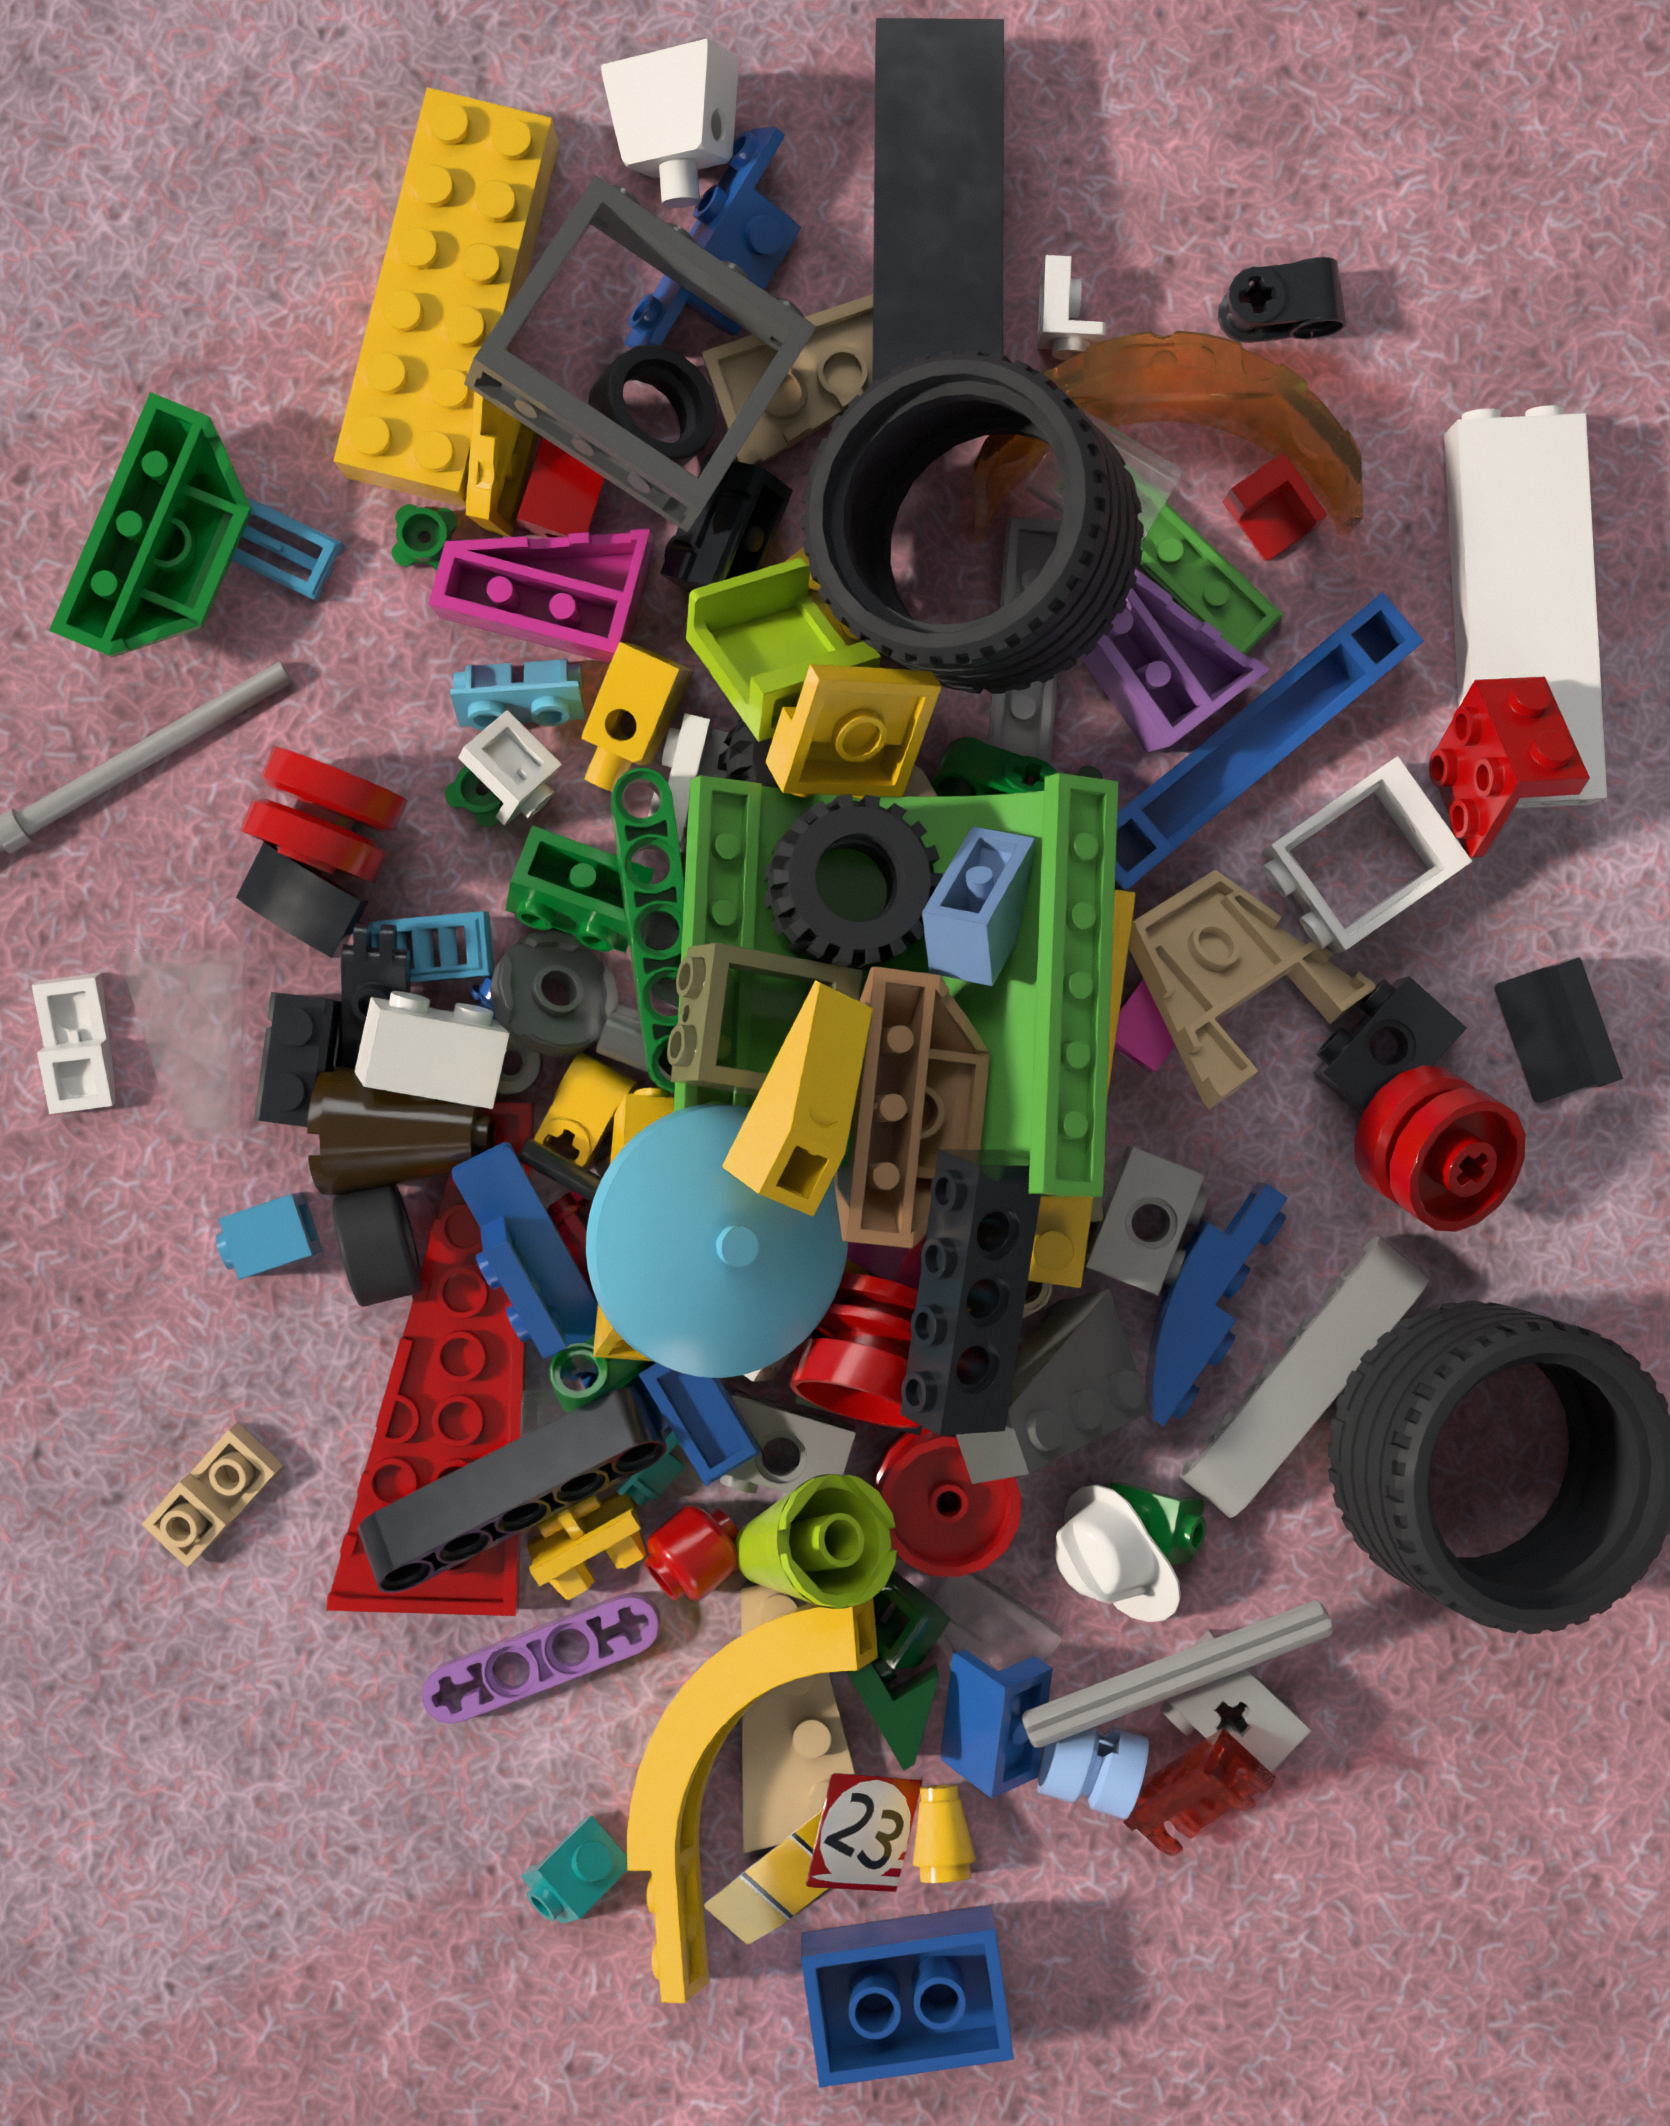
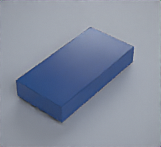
(702, 1420)

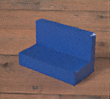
(985, 1724)

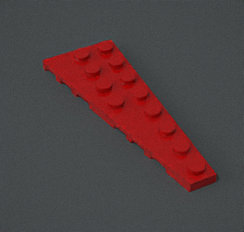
(444, 1406)

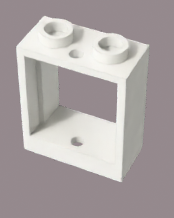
(1418, 823)

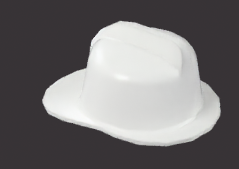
(1113, 1557)

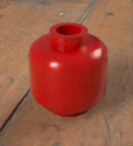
(692, 1553)

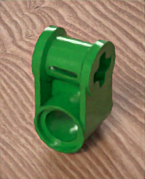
(981, 769)

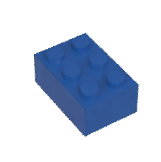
(905, 1996)

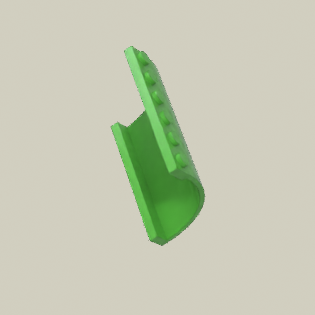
(1039, 1019)

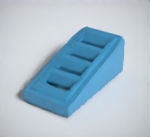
(477, 943)

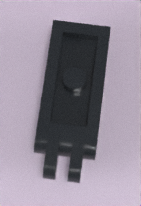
(368, 974)

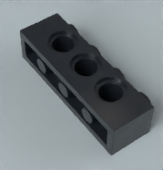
(970, 1292)

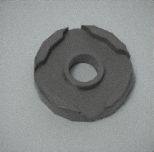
(534, 1019)

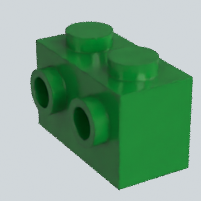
(571, 890)

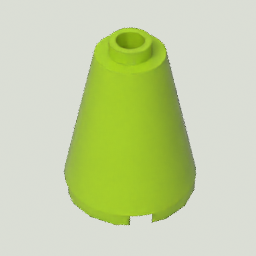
(821, 1543)

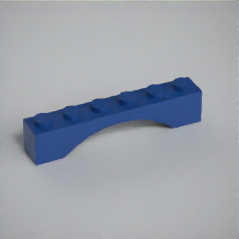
(1260, 737)

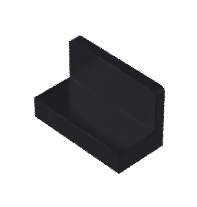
(1557, 1030)

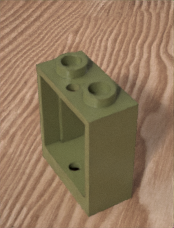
(702, 990)

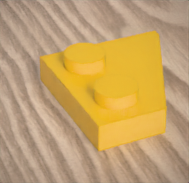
(497, 466)

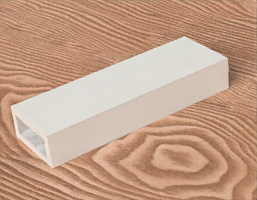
(1528, 567)

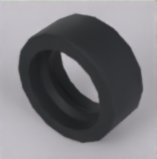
(676, 380)

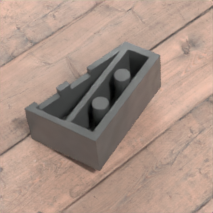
(1066, 1391)

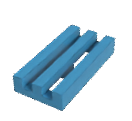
(320, 567)

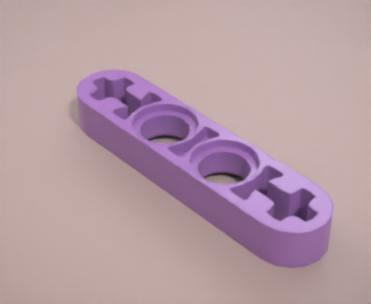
(545, 1665)

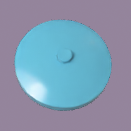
(701, 1262)

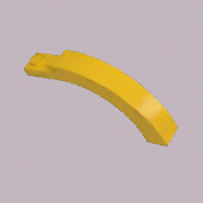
(683, 1751)

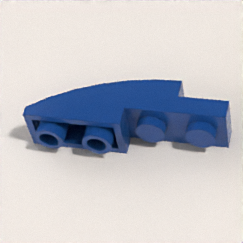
(1188, 1323)

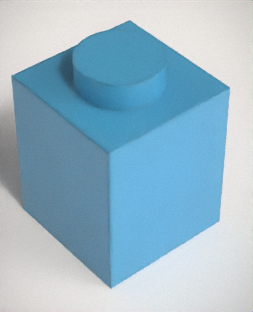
(268, 1236)

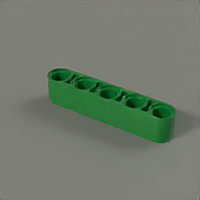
(643, 900)

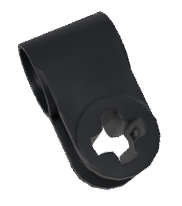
(1294, 302)

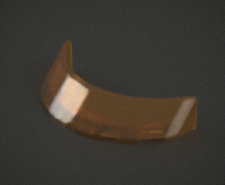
(1195, 382)

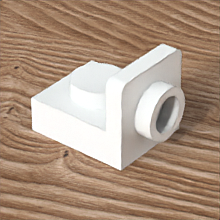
(1057, 303)
(512, 767)

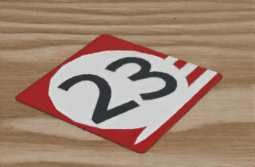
(863, 1832)

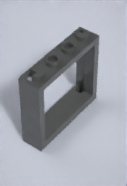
(584, 430)

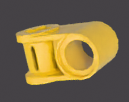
(585, 1106)

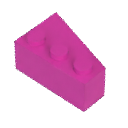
(547, 591)

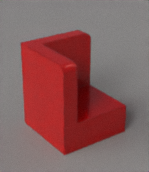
(1274, 507)

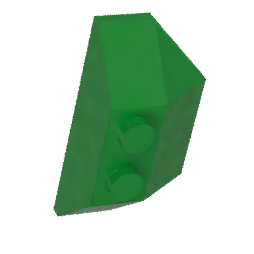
(157, 537)

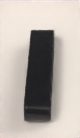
(511, 1489)

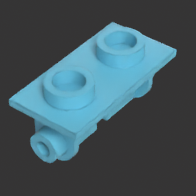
(545, 697)

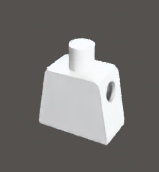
(674, 114)

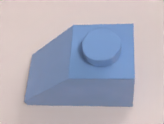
(979, 906)

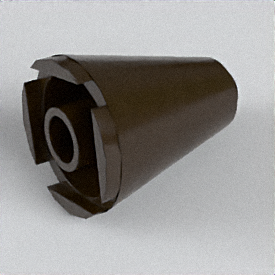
(387, 1136)

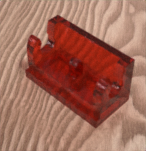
(1198, 1790)

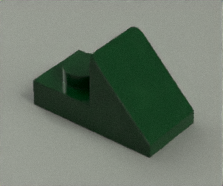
(899, 1710)

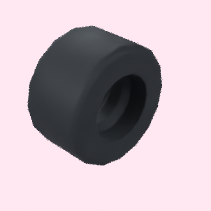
(377, 1245)

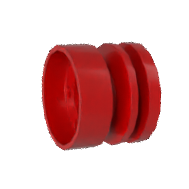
(865, 1352)

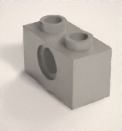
(1137, 1182)
(821, 1442)

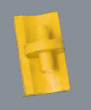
(581, 1533)

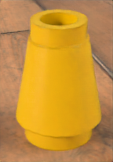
(942, 1836)

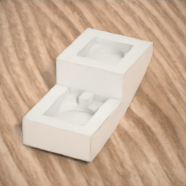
(76, 1043)

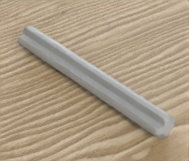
(1177, 1673)

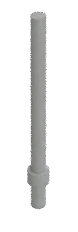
(18, 826)

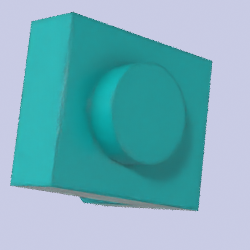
(575, 1873)

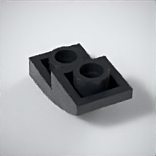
(301, 901)

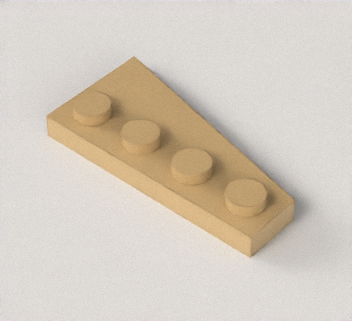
(815, 390)
(788, 1740)

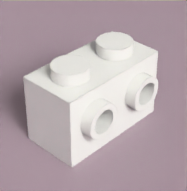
(432, 1050)

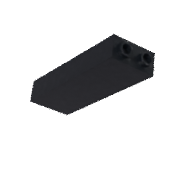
(937, 189)

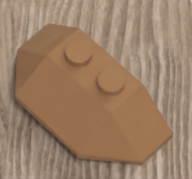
(914, 1095)

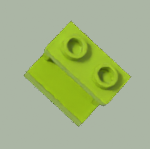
(761, 638)

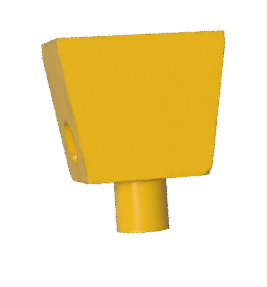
(648, 689)

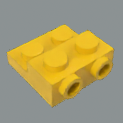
(853, 731)

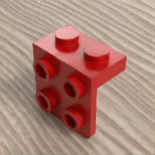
(1502, 748)

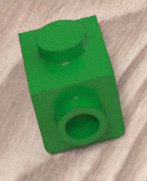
(1171, 1521)

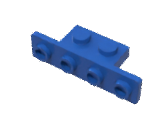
(734, 227)
(526, 1253)

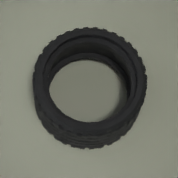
(890, 441)
(1612, 1495)

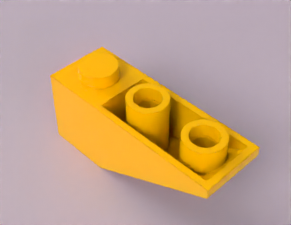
(805, 1104)

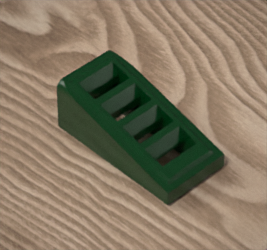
(912, 1625)

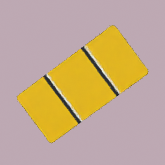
(770, 1888)

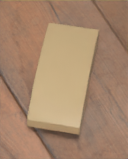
(212, 1495)

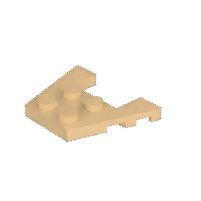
(1212, 954)

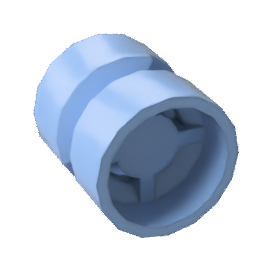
(1098, 1767)

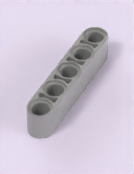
(1306, 1379)

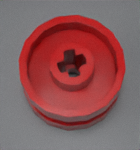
(323, 816)
(1439, 1148)
(945, 1536)

